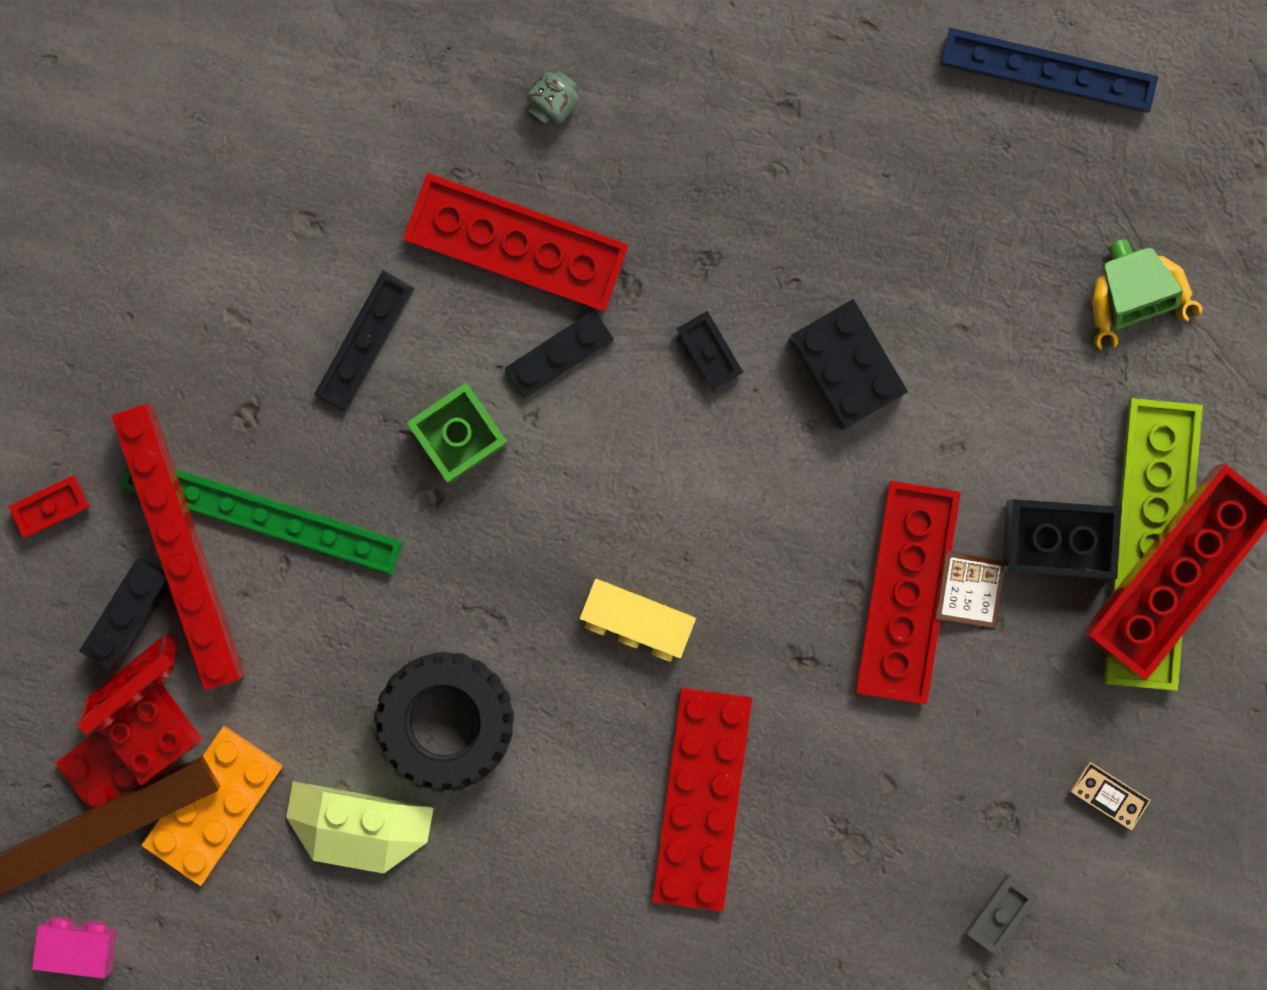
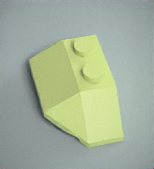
(357, 827)

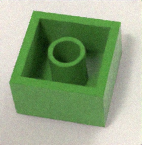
(457, 433)

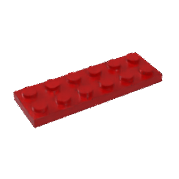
(516, 242)
(906, 592)
(702, 799)

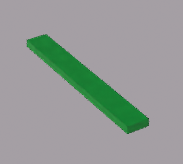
(285, 522)

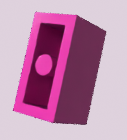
(74, 948)

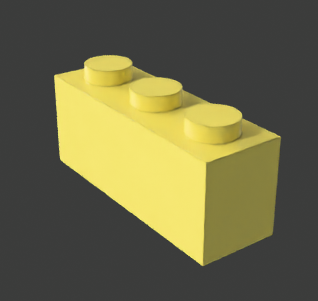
(637, 620)

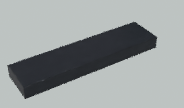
(364, 341)

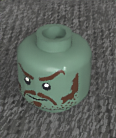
(552, 97)

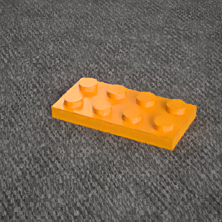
(202, 831)

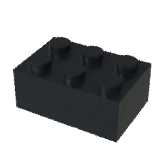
(847, 364)
(1061, 539)

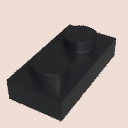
(709, 350)

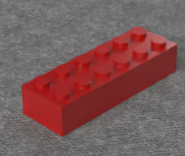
(1180, 572)

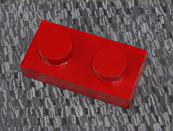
(49, 506)

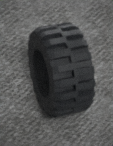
(405, 752)

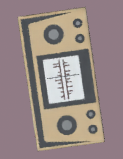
(1109, 795)

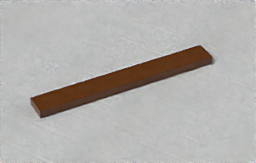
(106, 823)

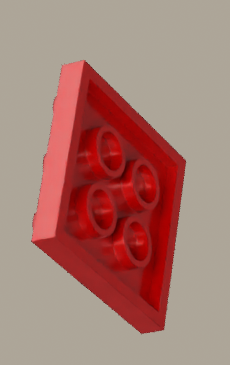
(127, 684)

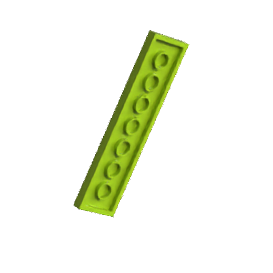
(1155, 484)

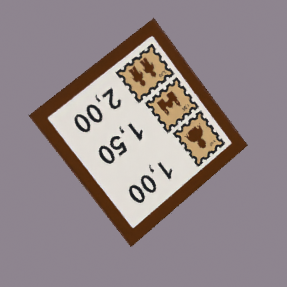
(970, 590)

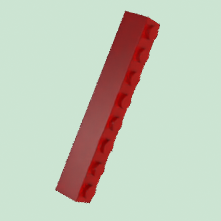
(178, 546)

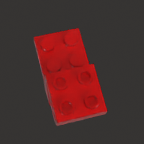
(130, 749)

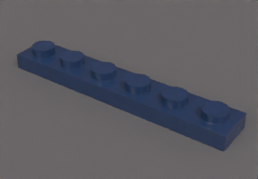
(1049, 70)

